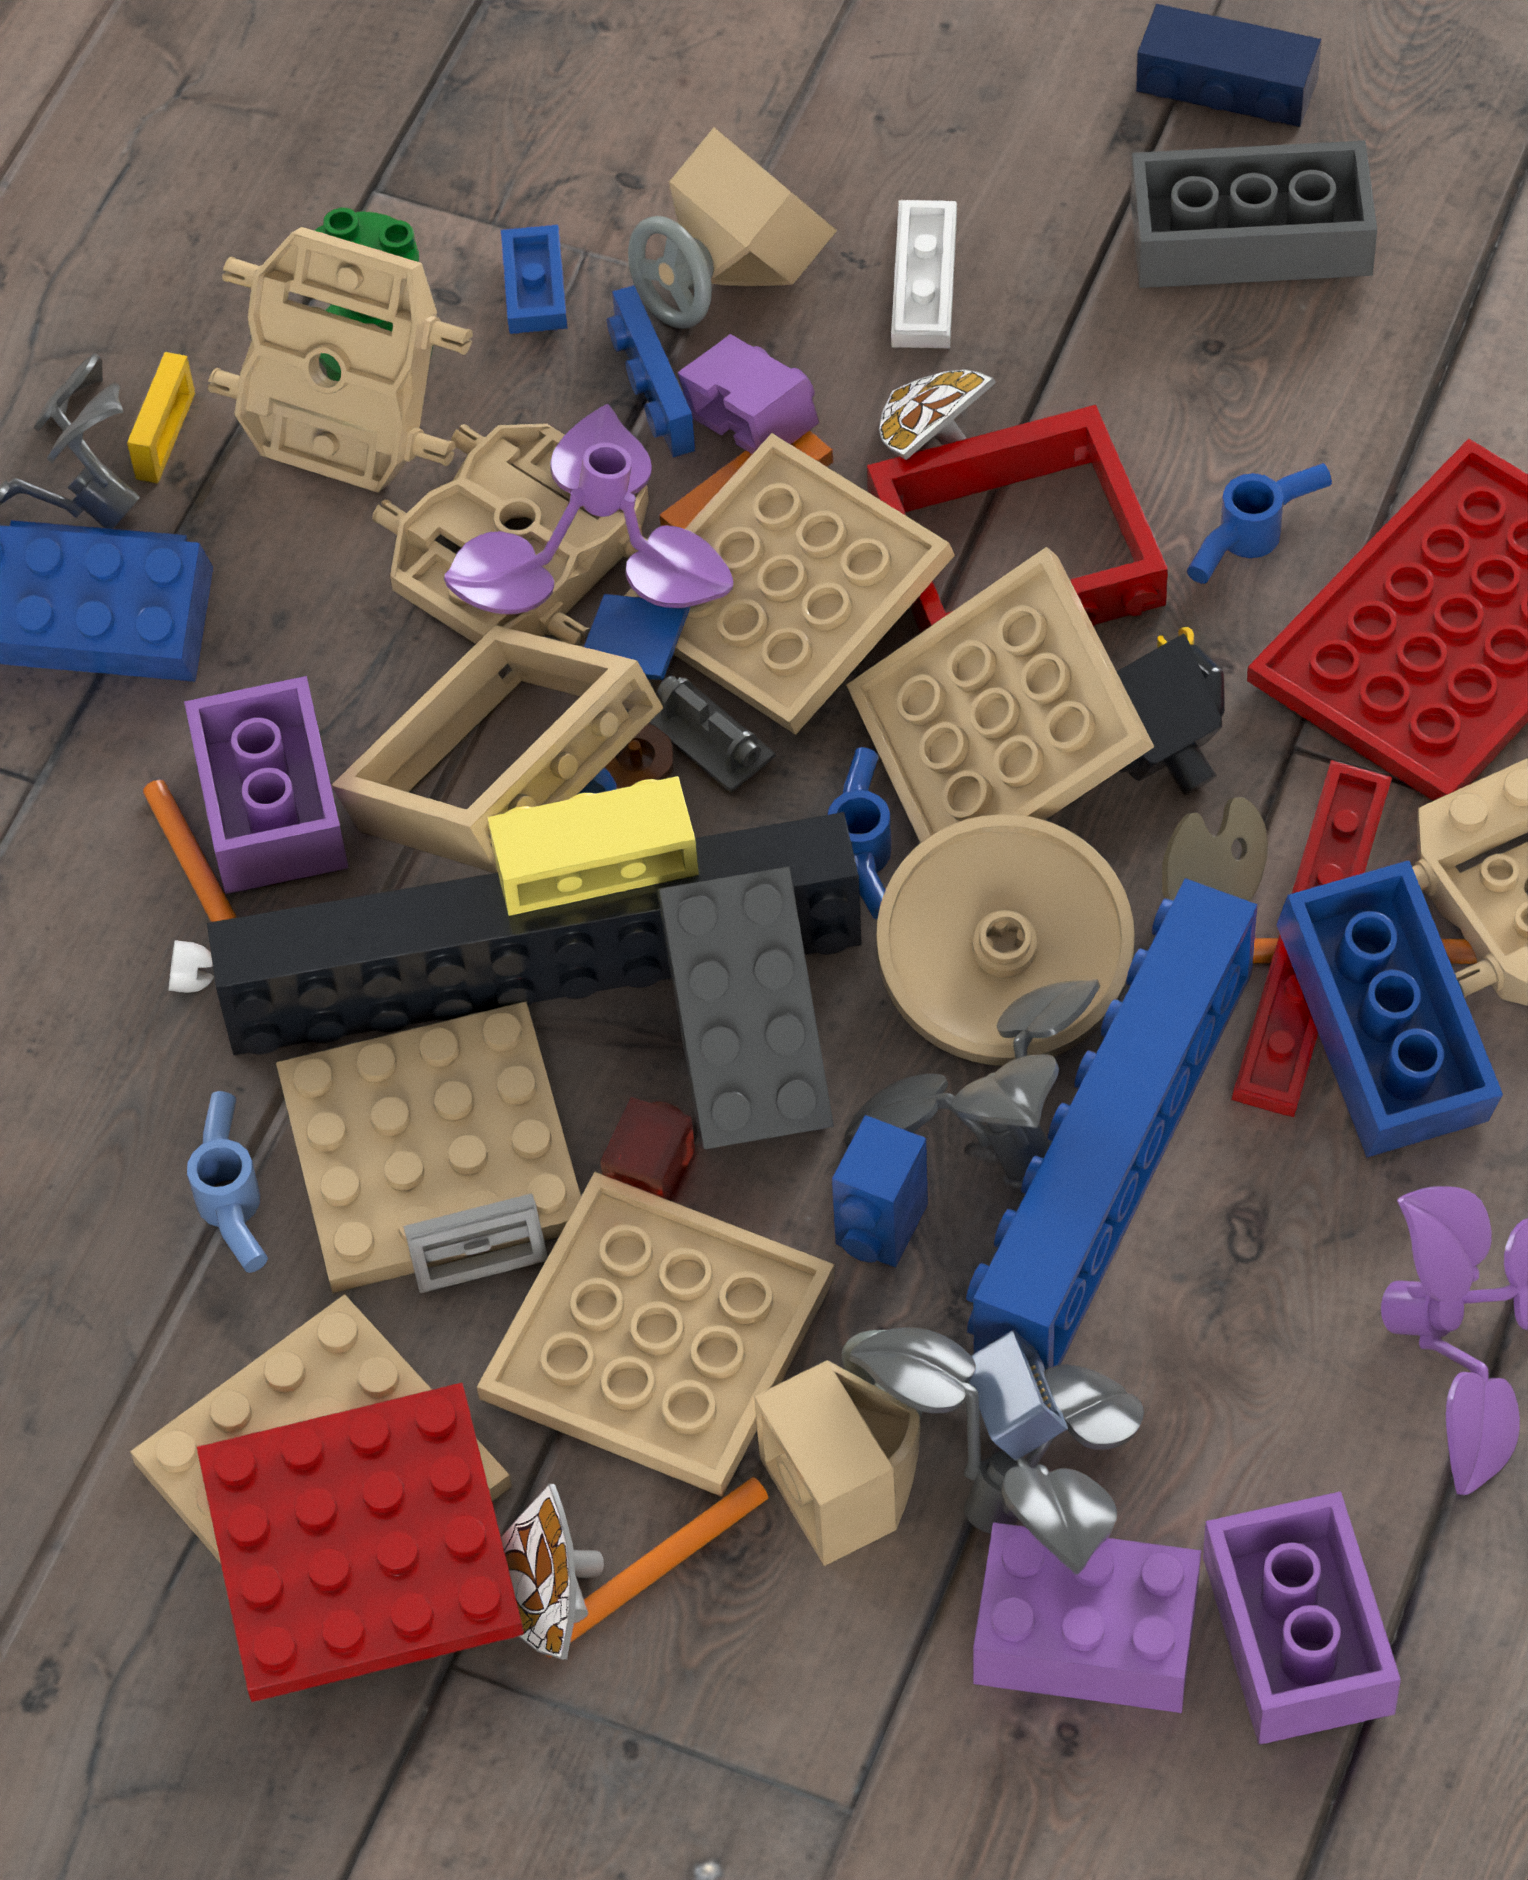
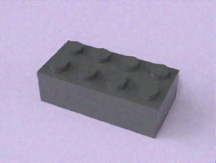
(1253, 214)
(745, 1008)

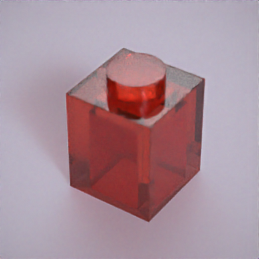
(650, 1147)

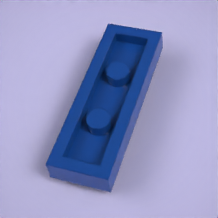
(651, 372)

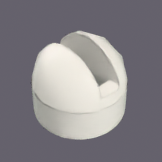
(184, 967)

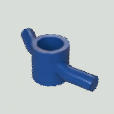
(1253, 517)
(867, 815)

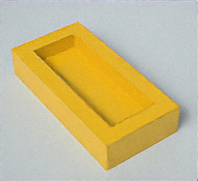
(161, 417)

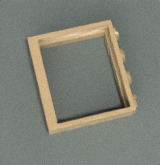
(548, 772)

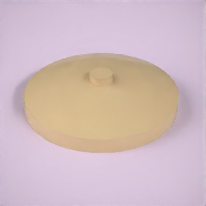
(992, 917)

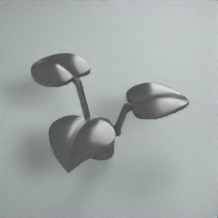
(96, 486)
(1004, 1099)
(1059, 1506)

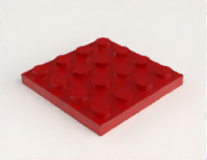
(358, 1542)

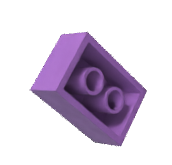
(265, 785)
(1300, 1618)
(1096, 1635)

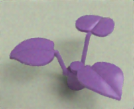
(602, 472)
(1448, 1241)

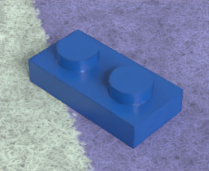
(533, 279)

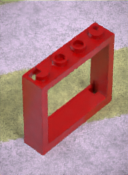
(1024, 454)

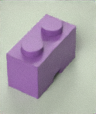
(749, 394)

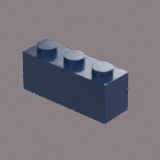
(1228, 65)

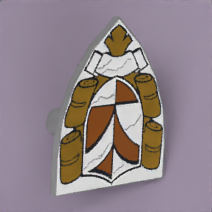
(928, 409)
(546, 1574)

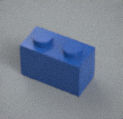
(880, 1192)

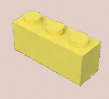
(593, 845)

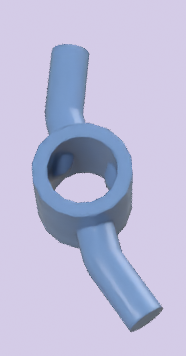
(232, 1204)

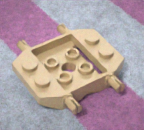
(369, 419)
(498, 481)
(1490, 897)

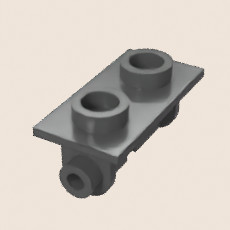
(709, 734)

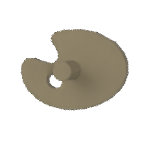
(1208, 858)

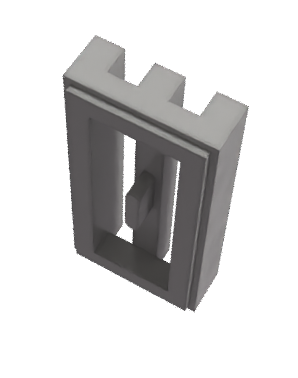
(474, 1233)

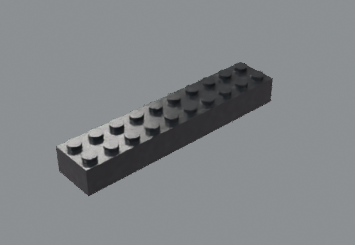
(458, 952)

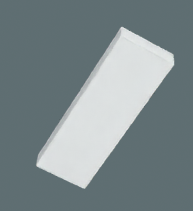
(924, 274)

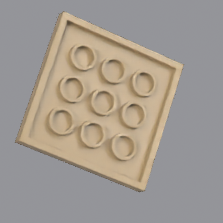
(813, 581)
(1001, 705)
(425, 1132)
(656, 1333)
(315, 1371)

